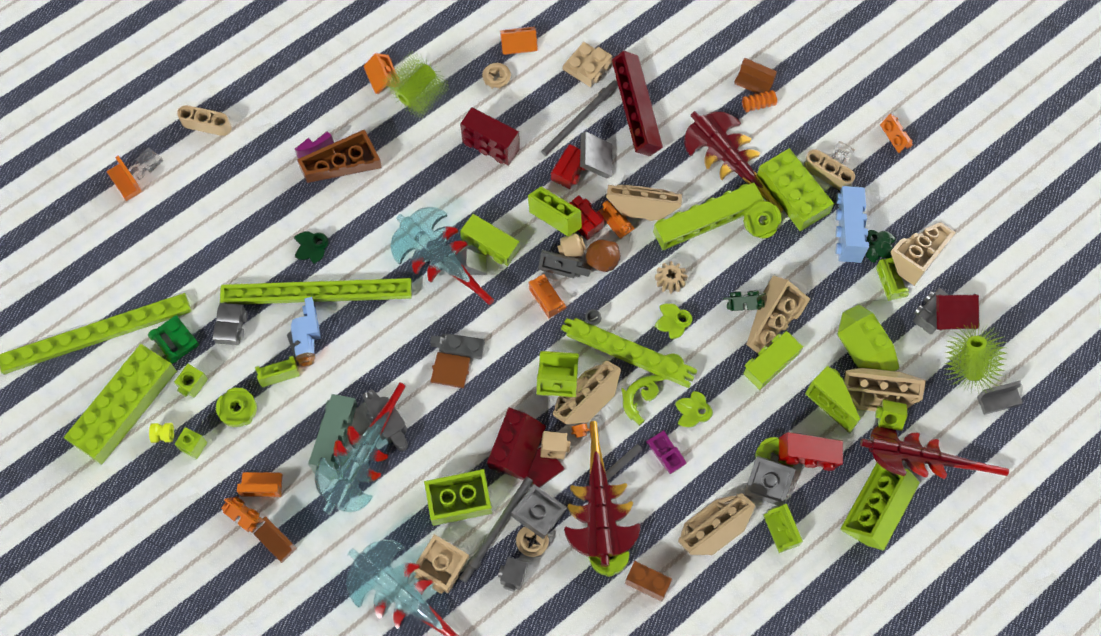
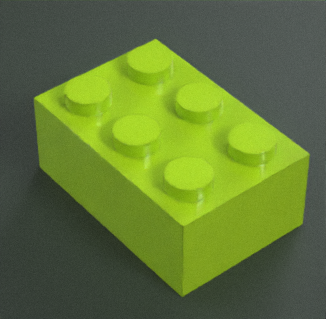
(458, 497)

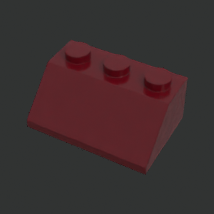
(516, 444)

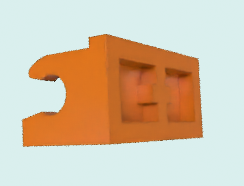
(546, 296)

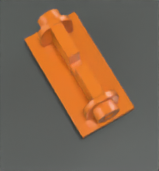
(894, 132)
(616, 220)
(235, 508)

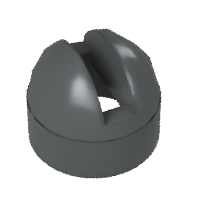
(591, 314)

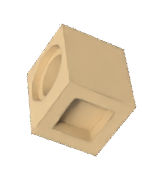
(554, 445)

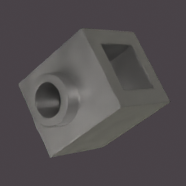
(512, 574)

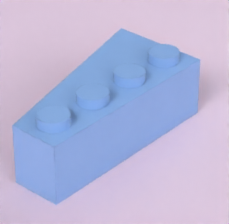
(852, 223)

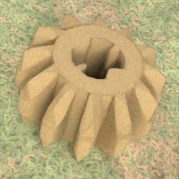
(668, 283)

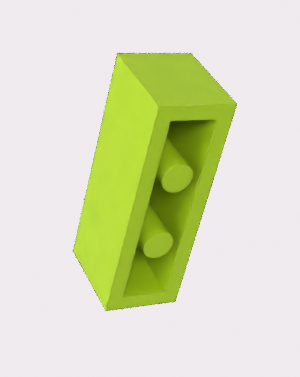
(554, 211)
(490, 240)
(772, 359)

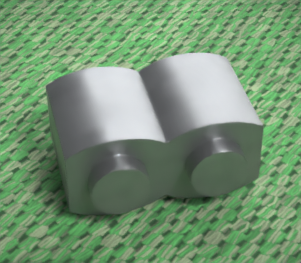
(229, 324)

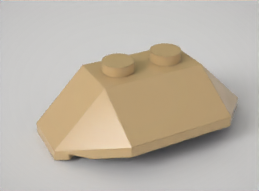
(643, 201)
(871, 386)
(593, 392)
(716, 525)

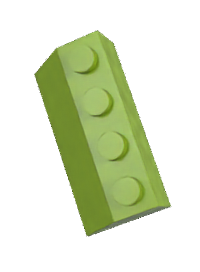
(880, 507)

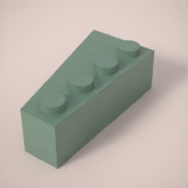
(333, 427)

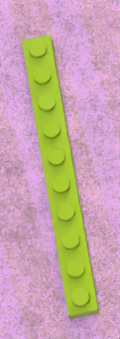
(319, 290)
(93, 333)

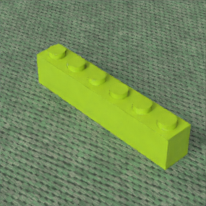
(706, 216)

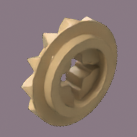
(492, 70)
(523, 543)

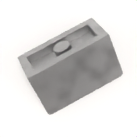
(1000, 398)

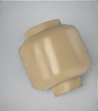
(572, 246)

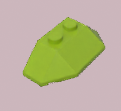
(867, 340)

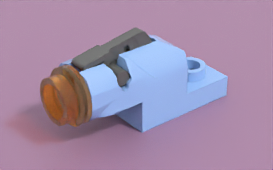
(304, 333)

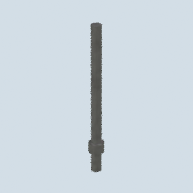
(603, 95)
(474, 562)

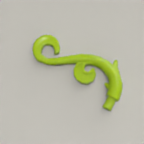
(647, 381)

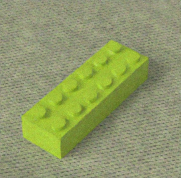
(120, 404)

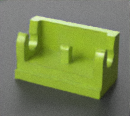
(891, 281)
(277, 372)
(783, 528)

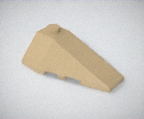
(918, 252)
(782, 305)

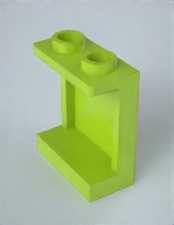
(557, 374)

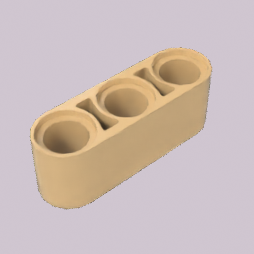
(212, 122)
(825, 162)

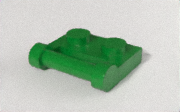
(179, 336)

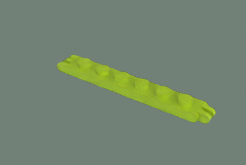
(629, 351)

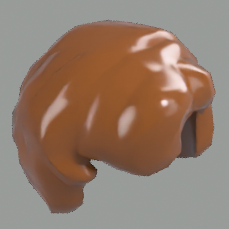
(603, 255)

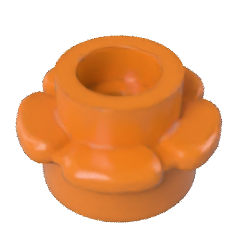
(579, 430)

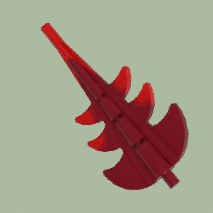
(890, 453)

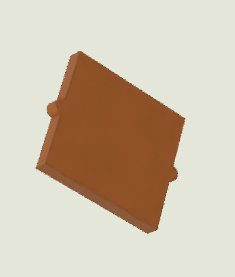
(450, 370)

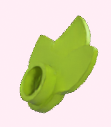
(670, 320)
(690, 409)

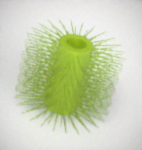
(415, 84)
(975, 357)

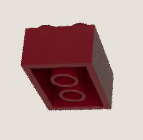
(490, 136)

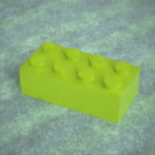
(795, 189)

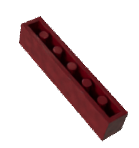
(637, 103)

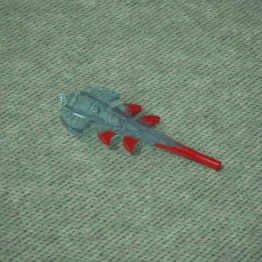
(429, 245)
(341, 485)
(374, 571)

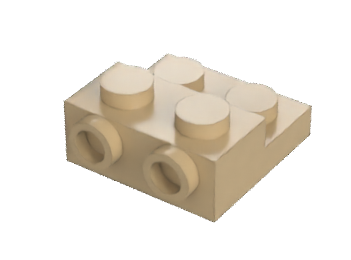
(588, 64)
(441, 564)

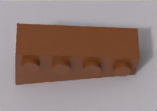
(341, 158)

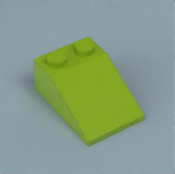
(833, 397)

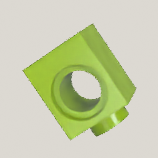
(187, 374)
(891, 415)
(191, 443)

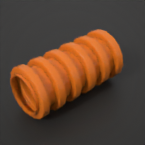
(759, 101)

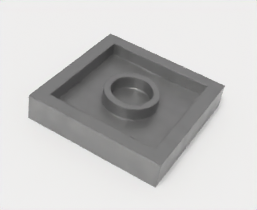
(596, 155)
(769, 481)
(538, 511)

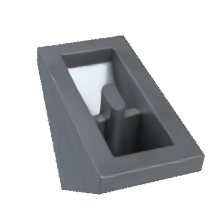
(473, 262)

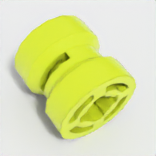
(161, 432)

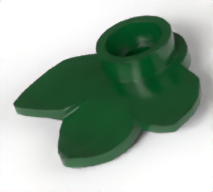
(308, 246)
(880, 246)

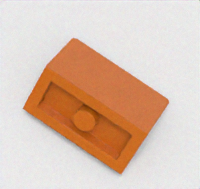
(518, 40)
(377, 69)
(124, 180)
(260, 484)

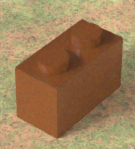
(648, 581)

